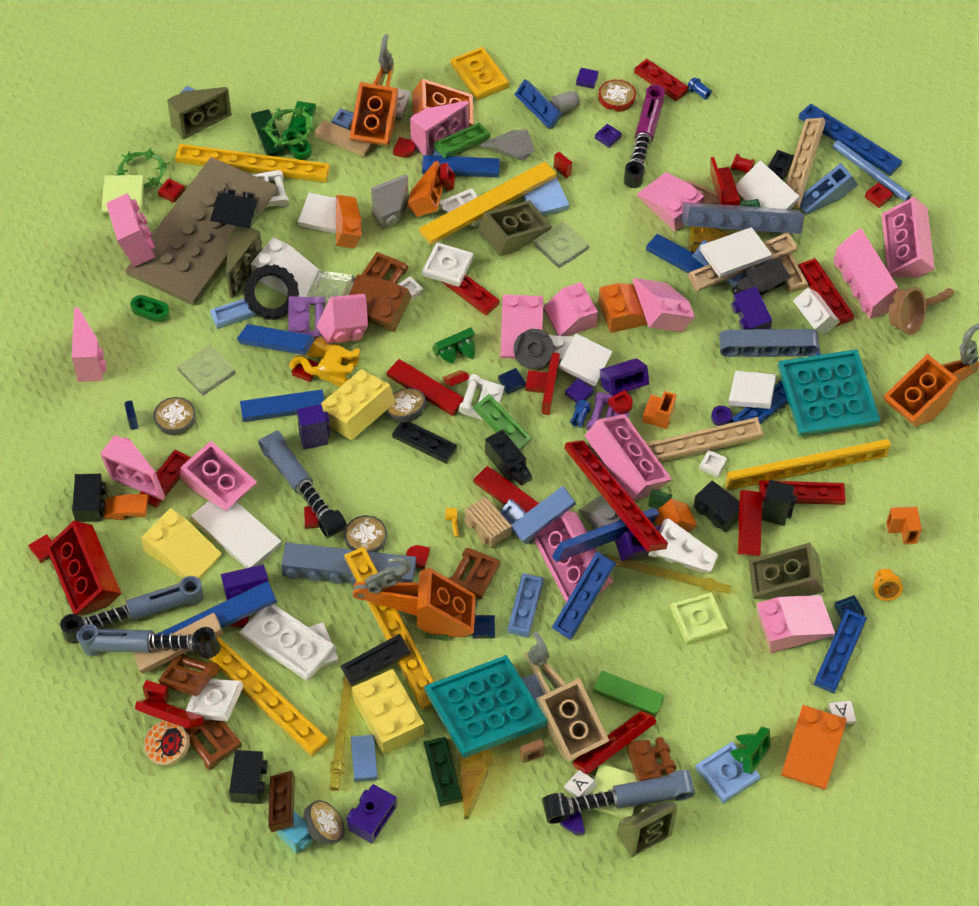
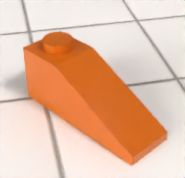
(427, 192)
(347, 222)

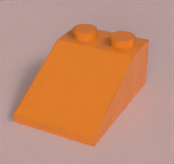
(431, 94)
(621, 307)
(814, 747)

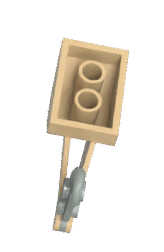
(568, 710)

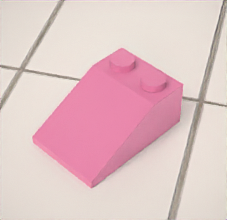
(437, 124)
(667, 196)
(663, 305)
(519, 315)
(86, 354)
(130, 468)
(216, 477)
(793, 621)

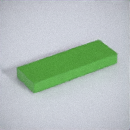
(461, 140)
(499, 419)
(628, 693)

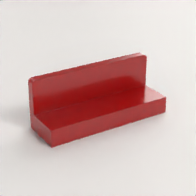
(724, 184)

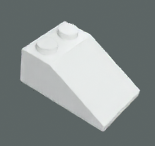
(285, 256)

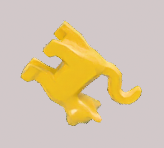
(330, 366)

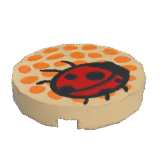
(166, 743)

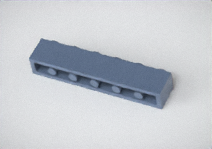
(742, 217)
(329, 563)

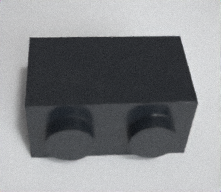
(88, 497)
(778, 503)
(717, 506)
(247, 776)

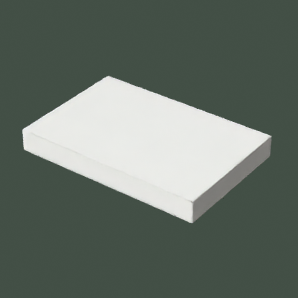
(767, 187)
(735, 252)

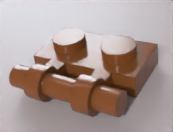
(644, 759)

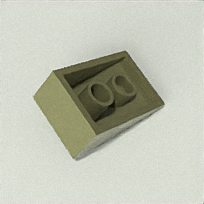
(198, 109)
(512, 227)
(787, 573)
(647, 827)

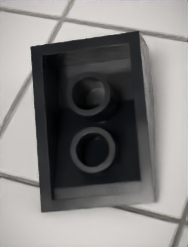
(235, 208)

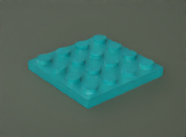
(828, 392)
(485, 706)

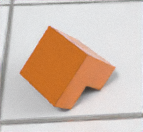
(660, 410)
(678, 513)
(905, 521)

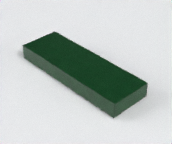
(260, 121)
(442, 771)

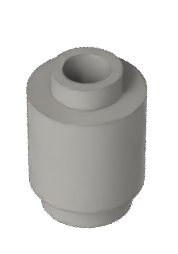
(566, 101)

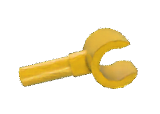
(451, 514)

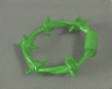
(300, 139)
(149, 154)

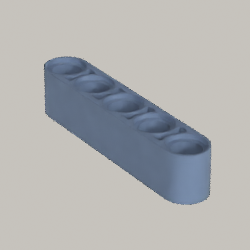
(769, 343)

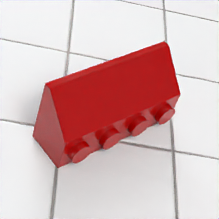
(83, 569)

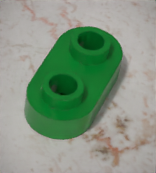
(298, 150)
(151, 309)

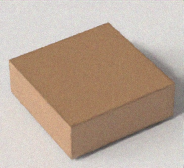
(532, 751)

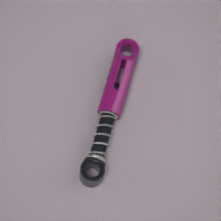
(644, 135)

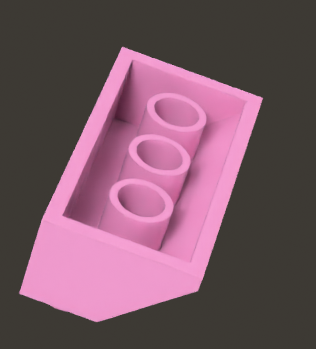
(908, 240)
(865, 274)
(627, 456)
(570, 570)

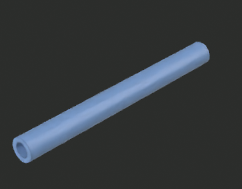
(872, 171)

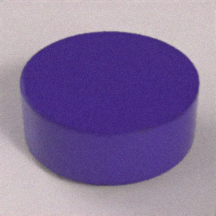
(721, 415)

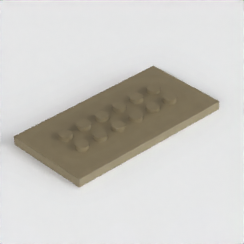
(190, 245)

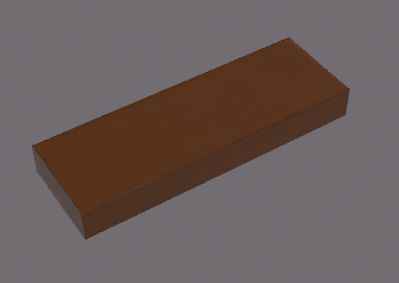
(281, 801)

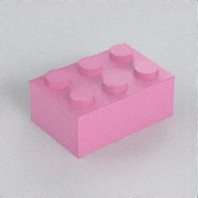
(131, 229)

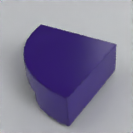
(574, 824)

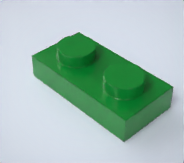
(300, 122)

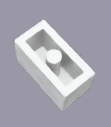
(816, 311)

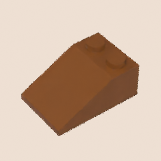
(384, 300)

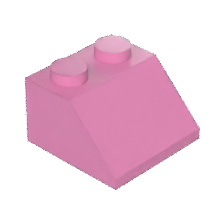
(571, 310)
(344, 319)

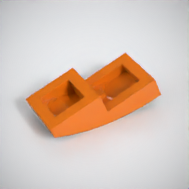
(126, 505)

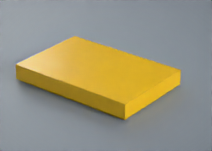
(479, 73)

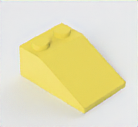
(180, 546)

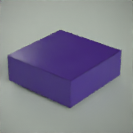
(587, 78)
(608, 135)
(579, 391)

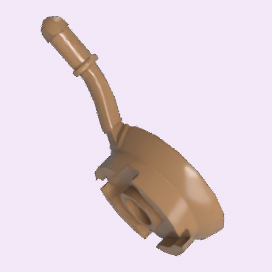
(909, 308)

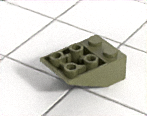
(243, 248)

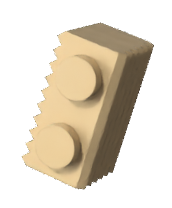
(488, 522)

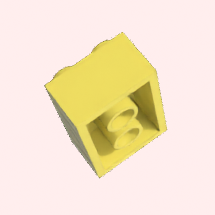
(358, 404)
(388, 711)

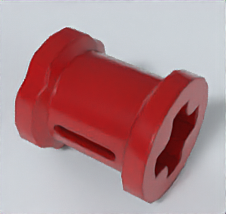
(742, 164)

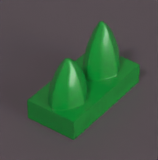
(462, 340)
(755, 750)

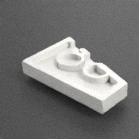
(685, 549)

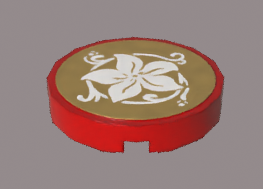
(617, 95)

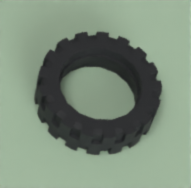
(249, 291)

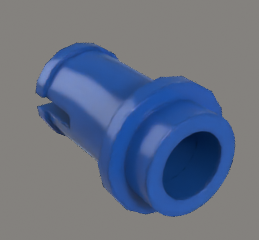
(702, 90)
(582, 408)

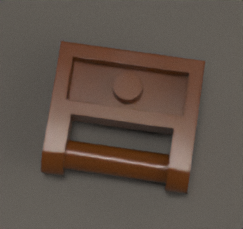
(382, 264)
(480, 574)
(185, 679)
(220, 738)

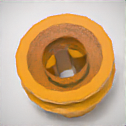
(882, 585)

